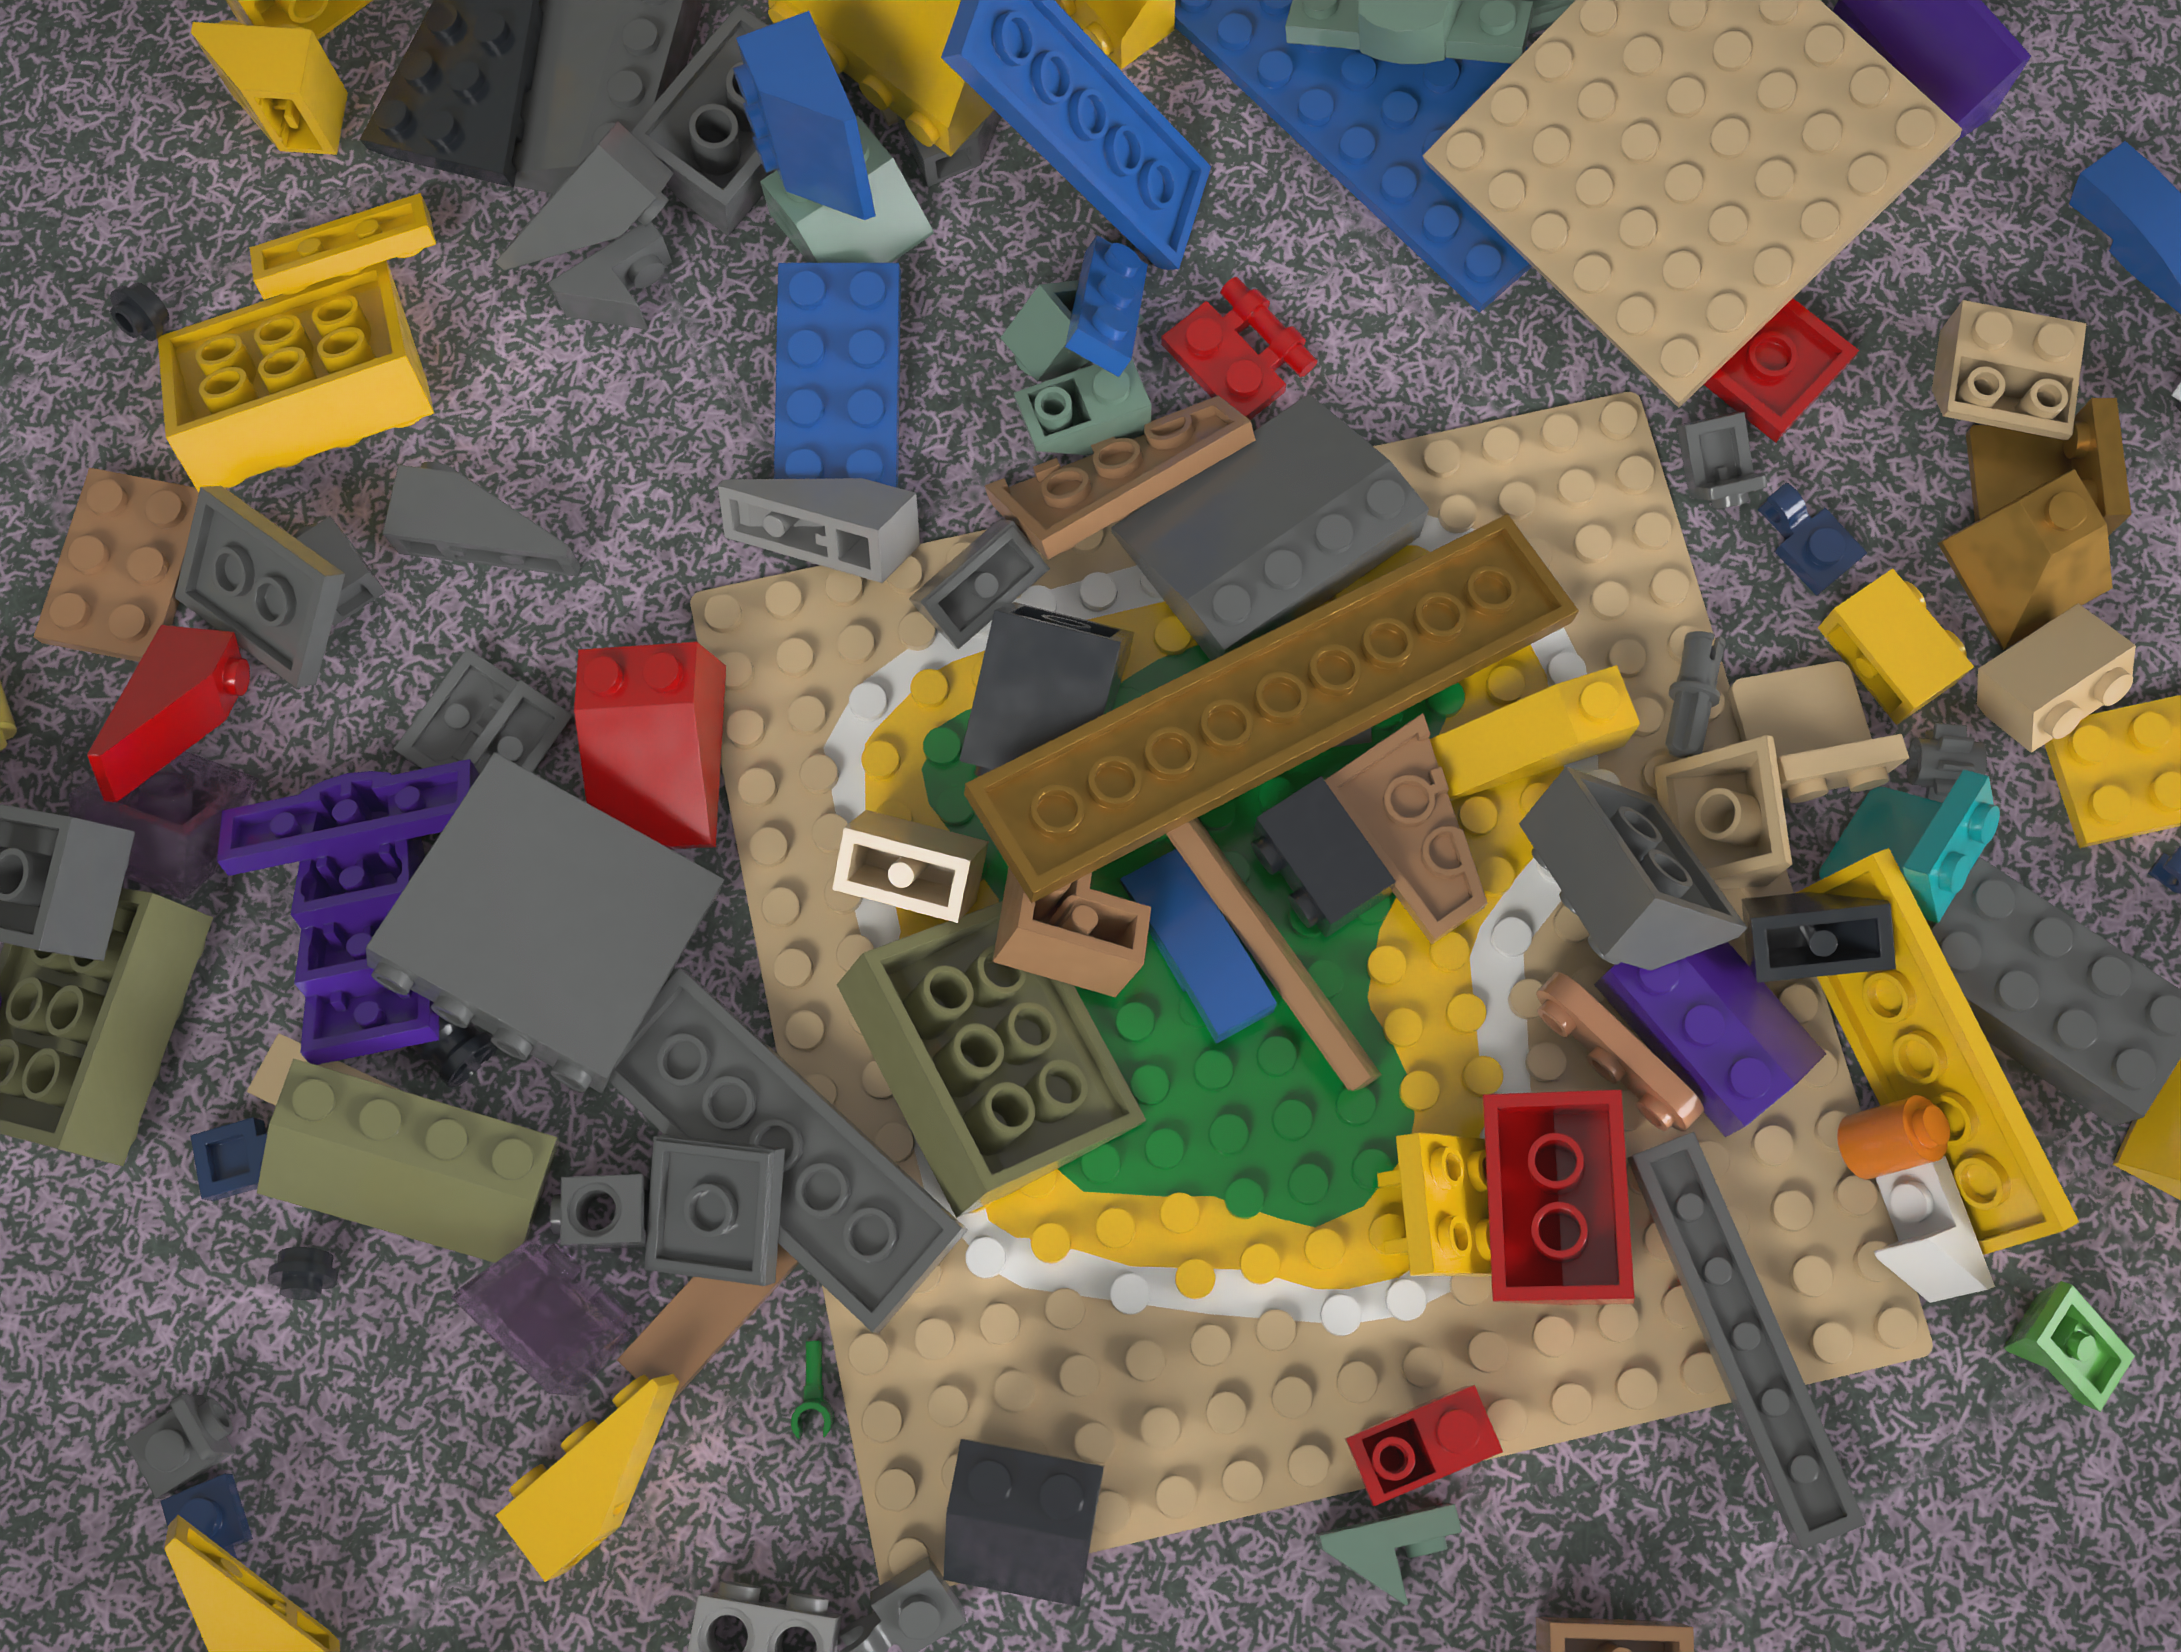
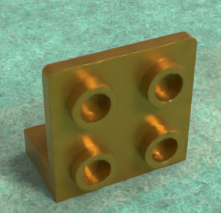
(2014, 462)

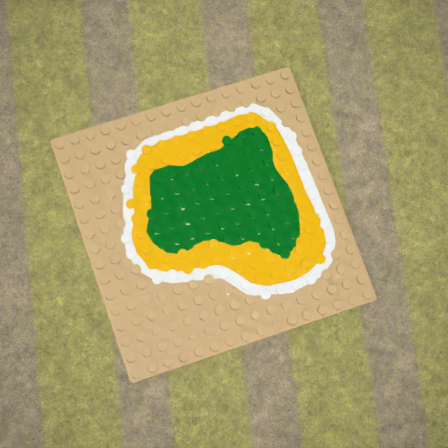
(1220, 1277)

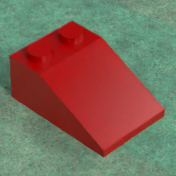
(653, 738)

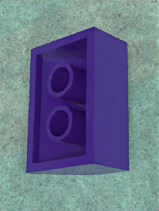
(1945, 49)
(1715, 1031)

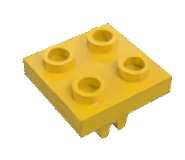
(1442, 1205)

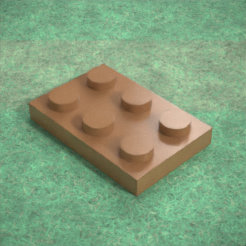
(118, 565)

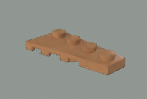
(1121, 475)

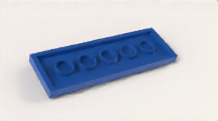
(1082, 118)

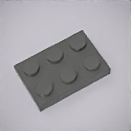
(260, 585)

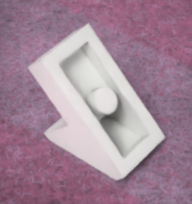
(1935, 1236)

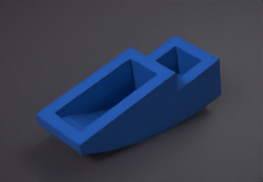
(2140, 213)
(1200, 946)

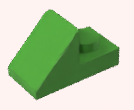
(2072, 1343)

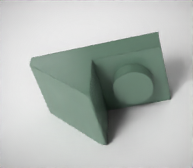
(1371, 1545)

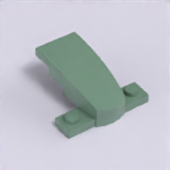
(1415, 28)

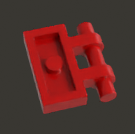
(1225, 363)

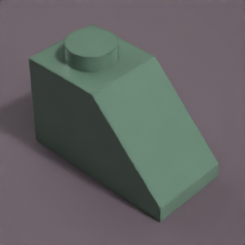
(1041, 331)

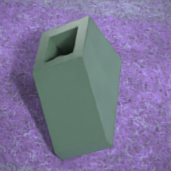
(1084, 409)

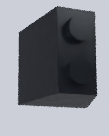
(1040, 681)
(1021, 1521)

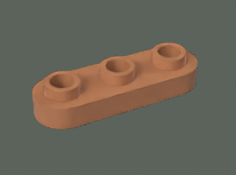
(1618, 1053)

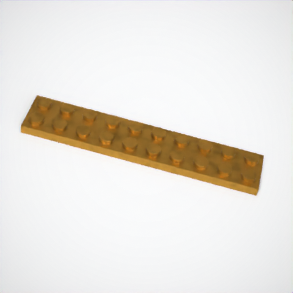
(1266, 707)

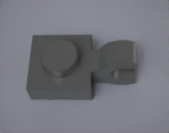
(908, 1611)

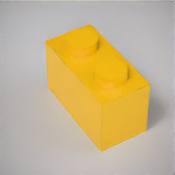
(1896, 645)

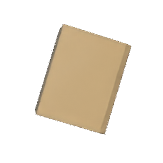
(1730, 811)

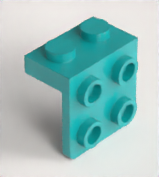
(1927, 838)

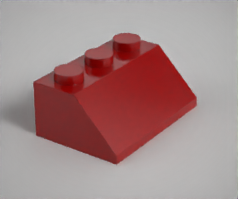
(1558, 1198)

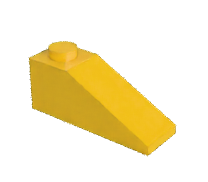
(1538, 733)
(236, 1605)

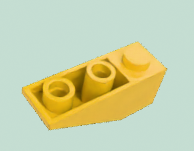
(586, 1493)

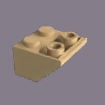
(2009, 369)

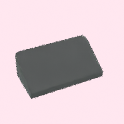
(978, 581)

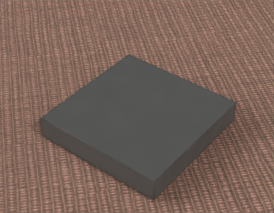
(714, 1209)

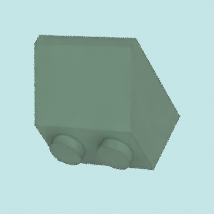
(837, 237)

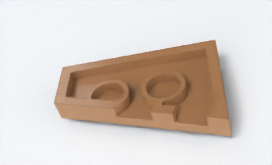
(1407, 818)

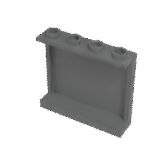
(542, 924)

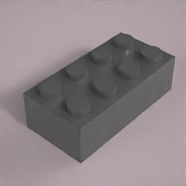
(60, 881)
(2061, 996)

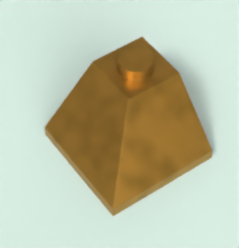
(2033, 558)

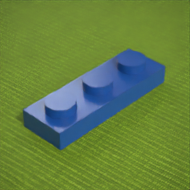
(1107, 305)

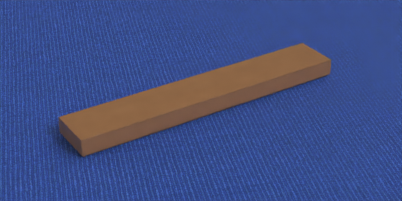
(1274, 955)

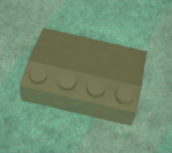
(92, 1033)
(986, 1059)

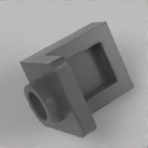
(1719, 460)

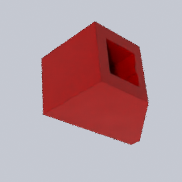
(1423, 1444)

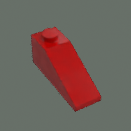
(168, 705)

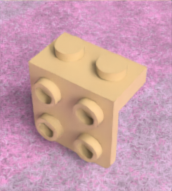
(1815, 730)

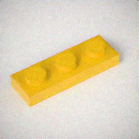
(342, 246)

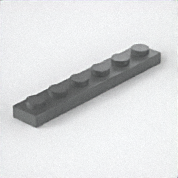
(1746, 1342)

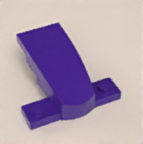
(356, 856)

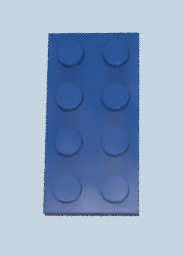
(838, 371)

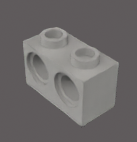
(764, 1620)

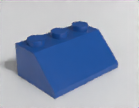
(803, 116)

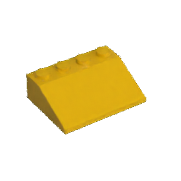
(897, 61)
(291, 378)

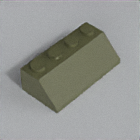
(404, 1163)

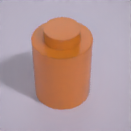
(1893, 1137)

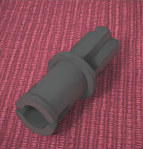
(1694, 693)

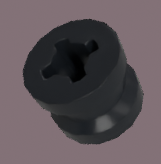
(457, 1051)

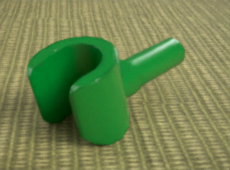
(813, 1391)

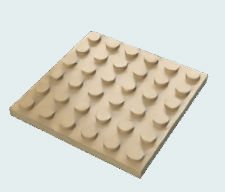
(1689, 165)

